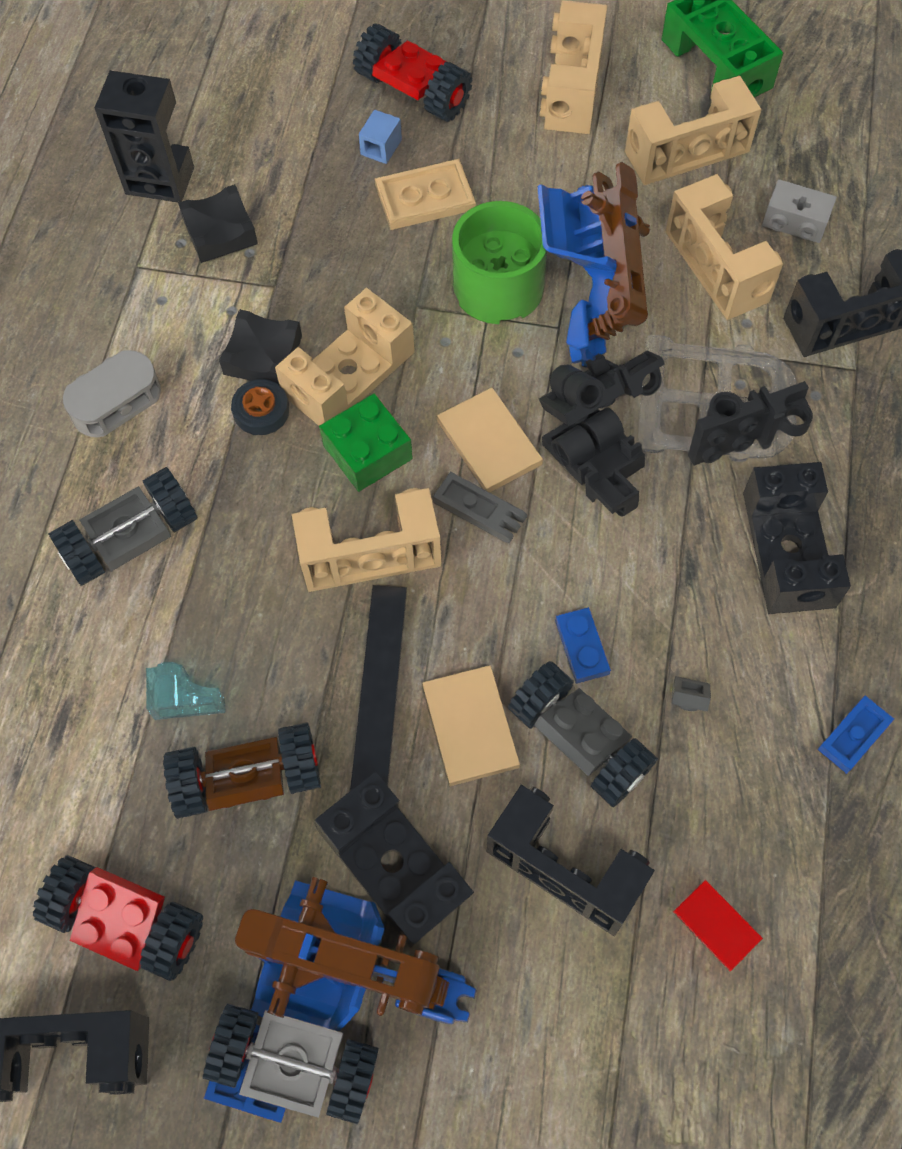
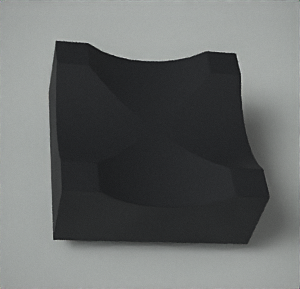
(218, 224)
(258, 346)

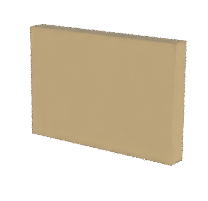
(425, 194)
(489, 440)
(470, 725)

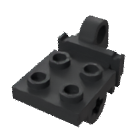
(581, 393)
(735, 424)
(600, 458)

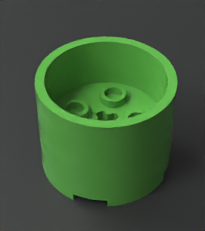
(498, 261)

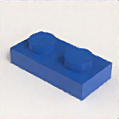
(582, 645)
(855, 734)

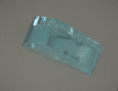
(175, 696)

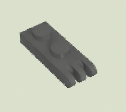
(479, 507)

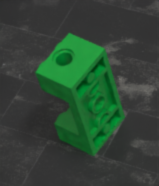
(740, 53)

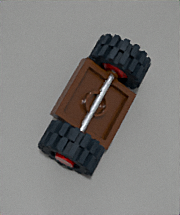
(241, 772)

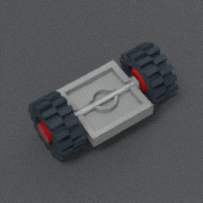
(290, 1063)

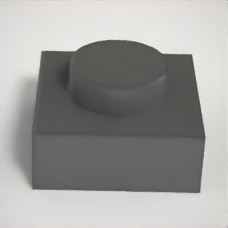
(691, 694)

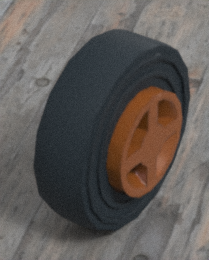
(262, 395)

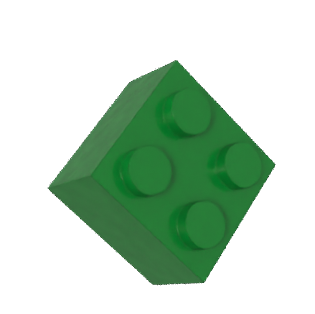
(366, 442)

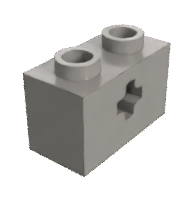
(799, 211)

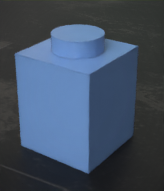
(380, 136)

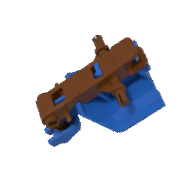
(604, 238)
(324, 959)

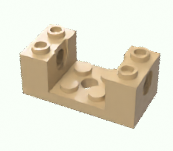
(576, 67)
(666, 150)
(696, 227)
(374, 344)
(370, 558)

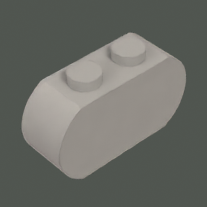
(112, 393)

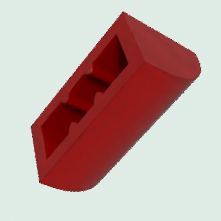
(717, 925)

